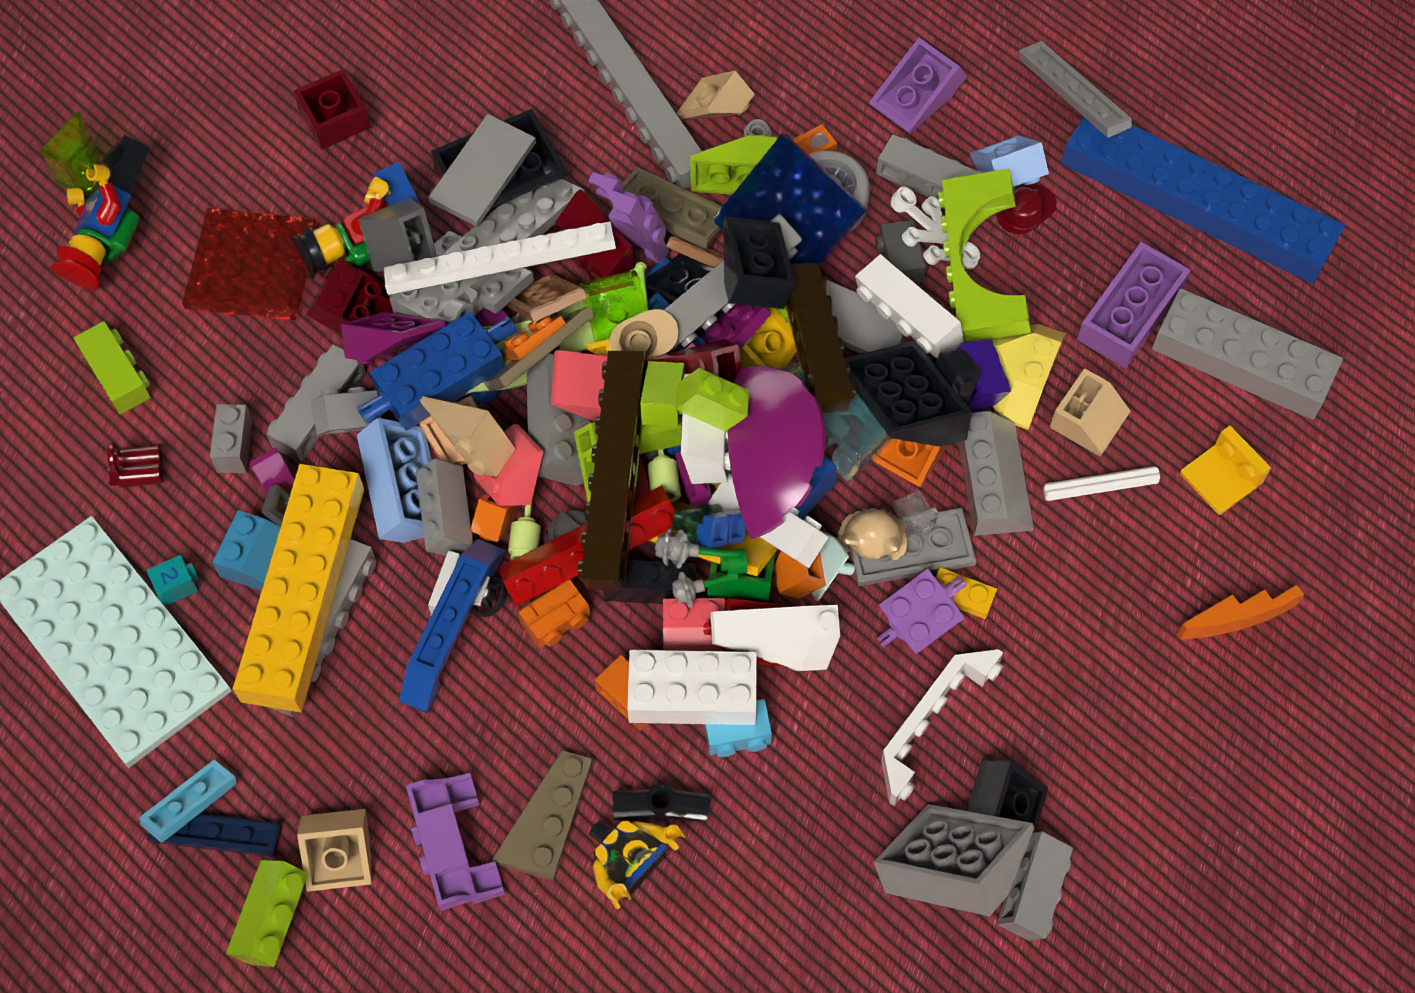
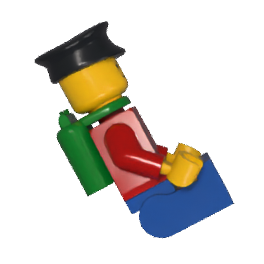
(329, 244)

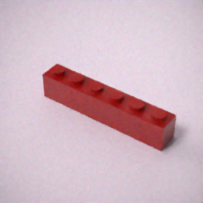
(559, 558)

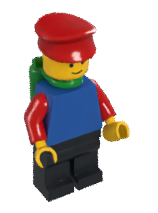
(103, 216)

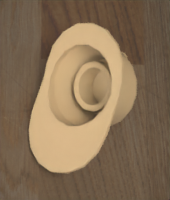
(649, 332)

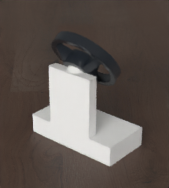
(486, 595)

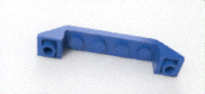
(446, 623)

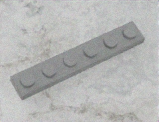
(1075, 89)

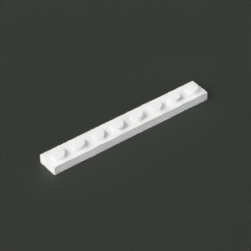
(499, 258)

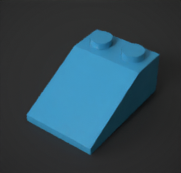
(247, 550)

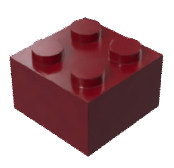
(332, 109)

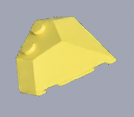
(1026, 365)

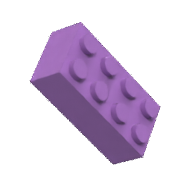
(1133, 305)

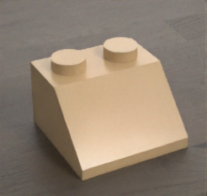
(335, 849)

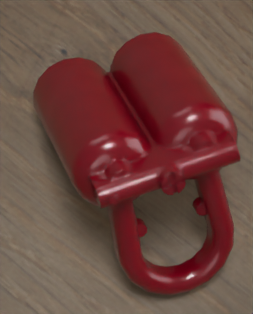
(134, 465)

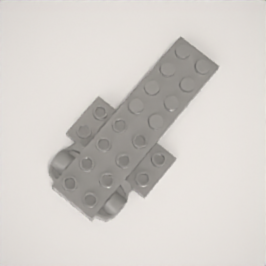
(511, 221)

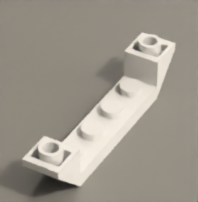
(977, 667)

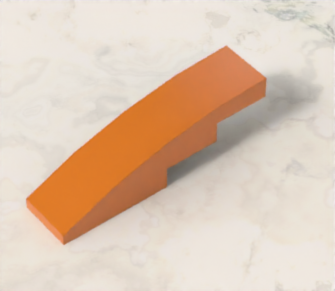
(1232, 616)

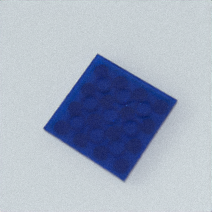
(804, 195)

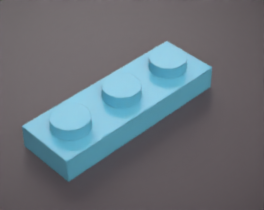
(187, 801)

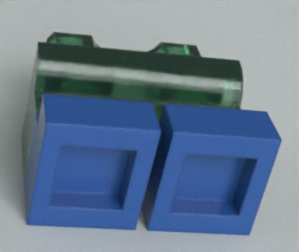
(710, 526)

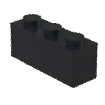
(650, 582)

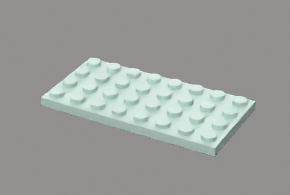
(111, 641)

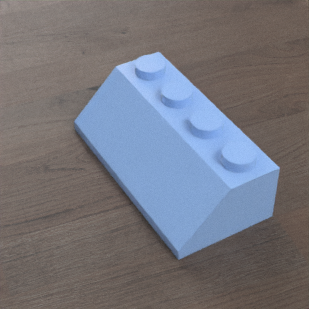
(390, 469)

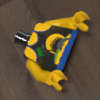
(629, 855)

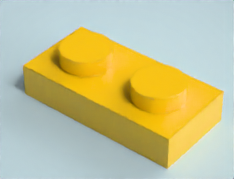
(974, 598)

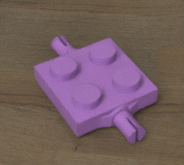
(921, 611)

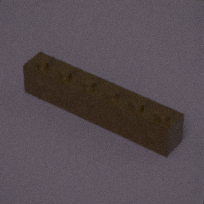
(817, 340)

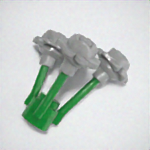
(679, 548)

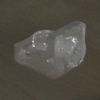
(915, 513)

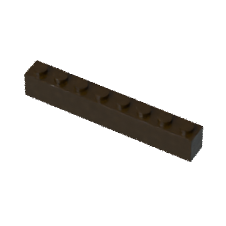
(614, 472)

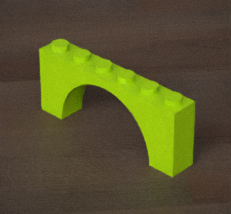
(967, 204)

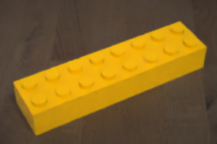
(299, 589)

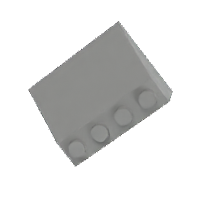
(955, 859)

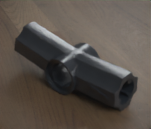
(682, 805)

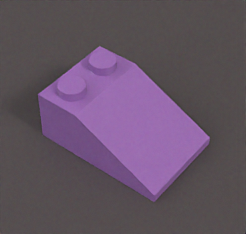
(918, 86)

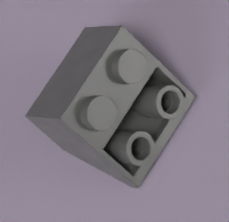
(397, 235)

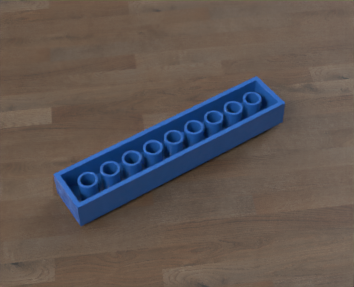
(1206, 197)

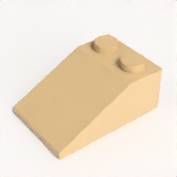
(472, 434)

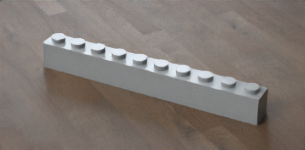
(631, 86)

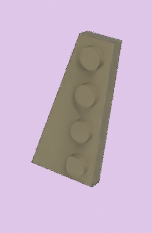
(545, 824)

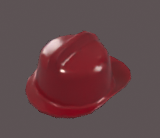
(1033, 206)

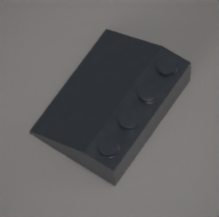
(537, 169)
(910, 395)

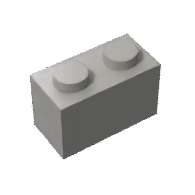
(338, 412)
(231, 438)

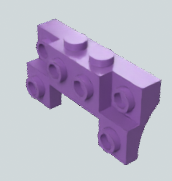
(633, 217)
(444, 853)

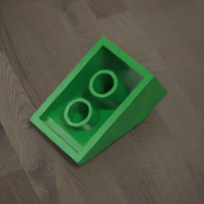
(747, 587)

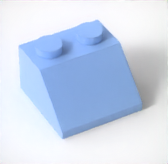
(1020, 154)

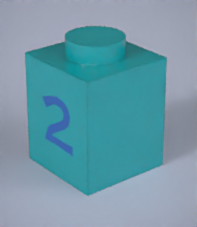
(173, 580)

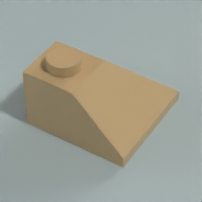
(717, 97)

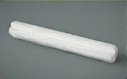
(1101, 483)

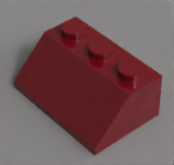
(582, 213)

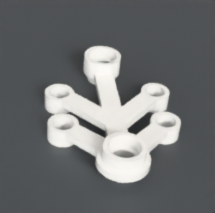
(904, 201)

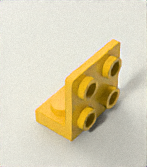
(1226, 471)

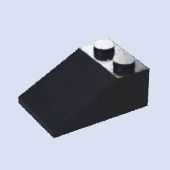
(756, 263)
(676, 279)

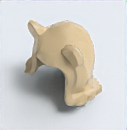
(873, 534)

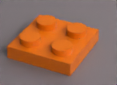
(521, 344)

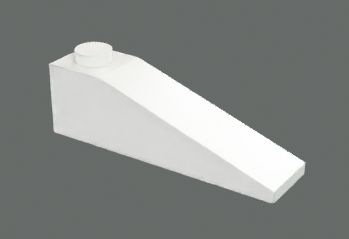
(789, 636)

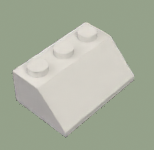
(704, 451)

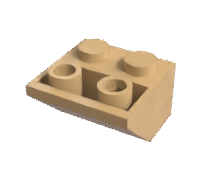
(1090, 413)

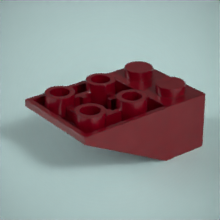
(348, 296)
(718, 358)

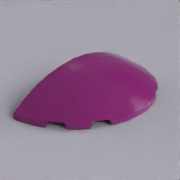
(774, 447)

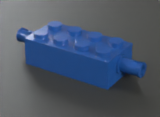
(437, 368)

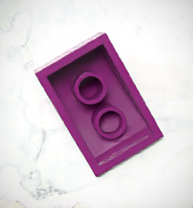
(385, 335)

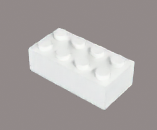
(692, 687)

